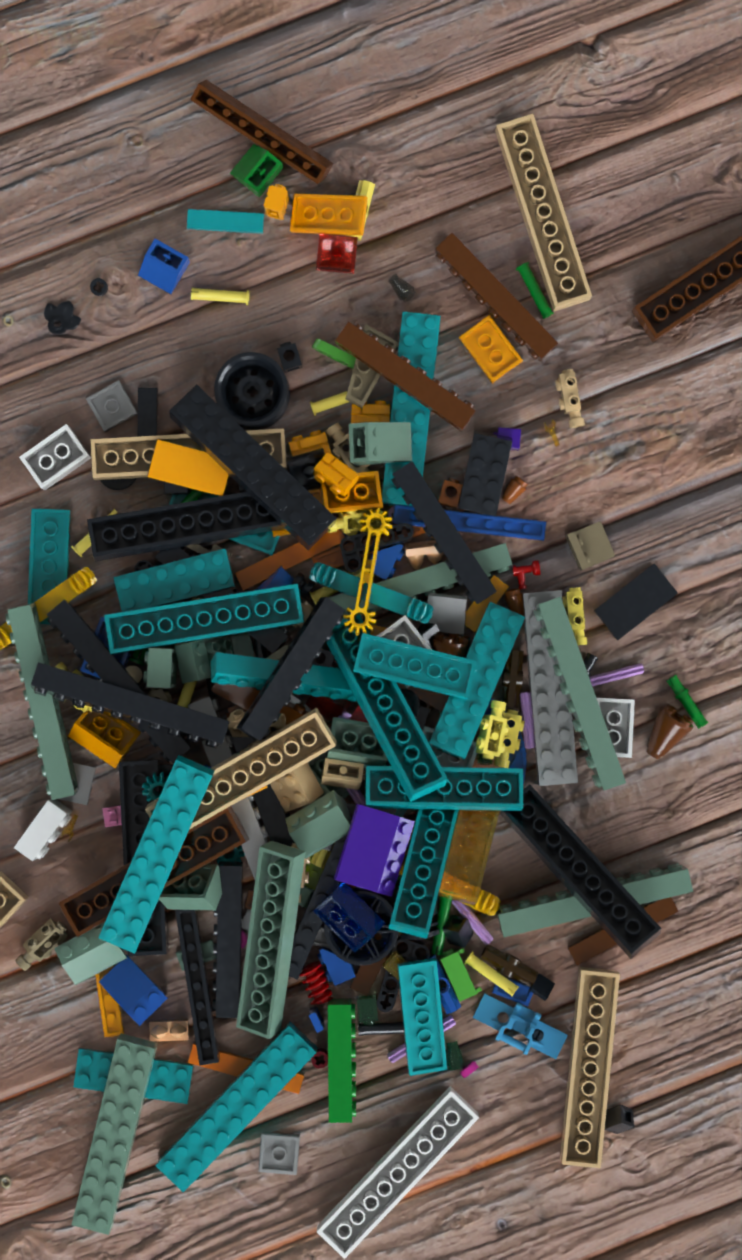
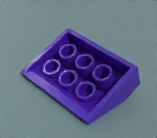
(374, 850)

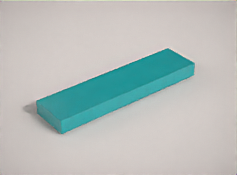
(225, 221)

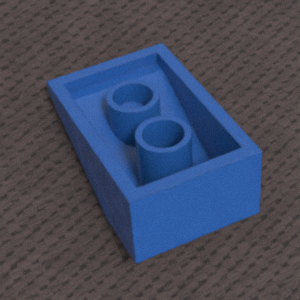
(133, 990)

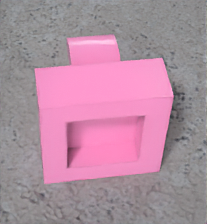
(112, 816)

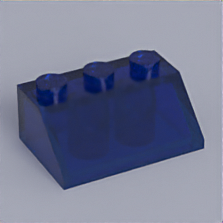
(349, 917)

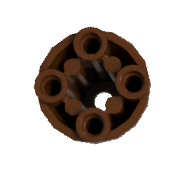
(451, 644)
(668, 731)

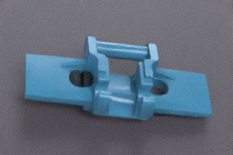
(523, 1020)

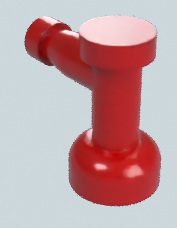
(520, 571)

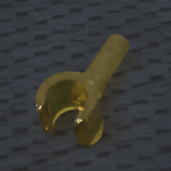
(552, 432)
(68, 830)

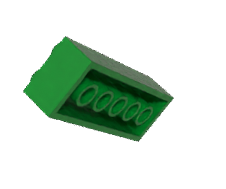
(340, 1063)

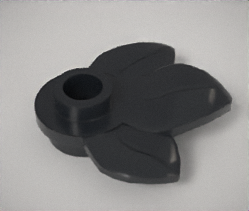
(61, 314)

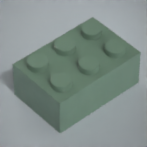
(161, 668)

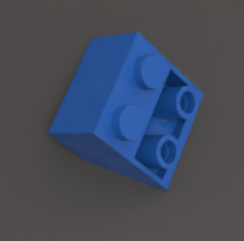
(163, 266)

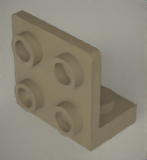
(590, 546)

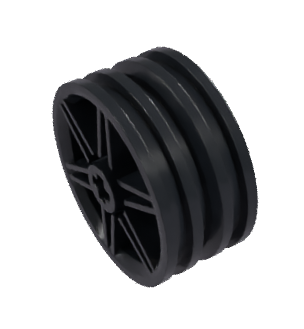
(241, 367)
(374, 949)

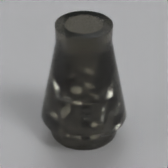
(402, 288)

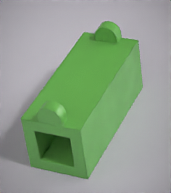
(458, 974)

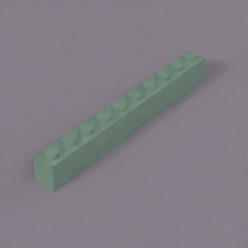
(432, 578)

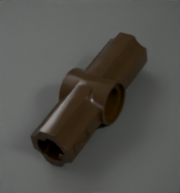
(513, 679)
(509, 965)

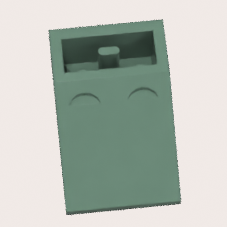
(380, 442)
(196, 657)

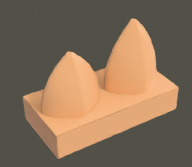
(416, 550)
(169, 1030)

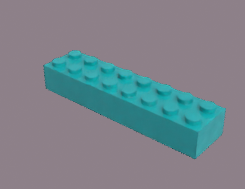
(491, 650)
(463, 790)
(423, 871)

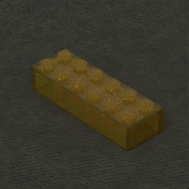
(468, 855)

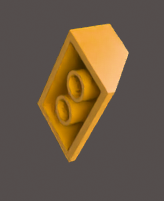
(362, 496)
(104, 736)

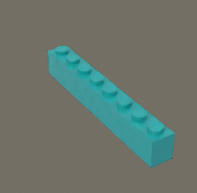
(255, 671)

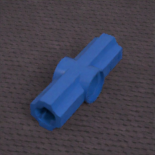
(447, 995)

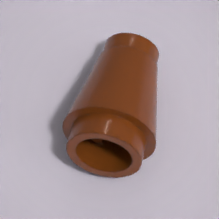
(514, 489)
(514, 600)

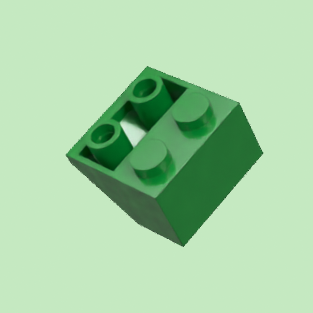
(257, 169)

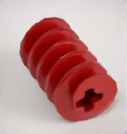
(316, 983)

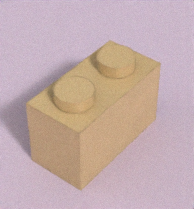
(342, 774)

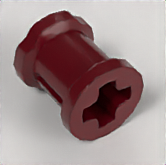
(321, 1064)

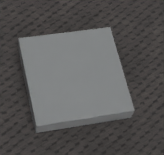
(111, 406)
(448, 612)
(85, 778)
(279, 1153)

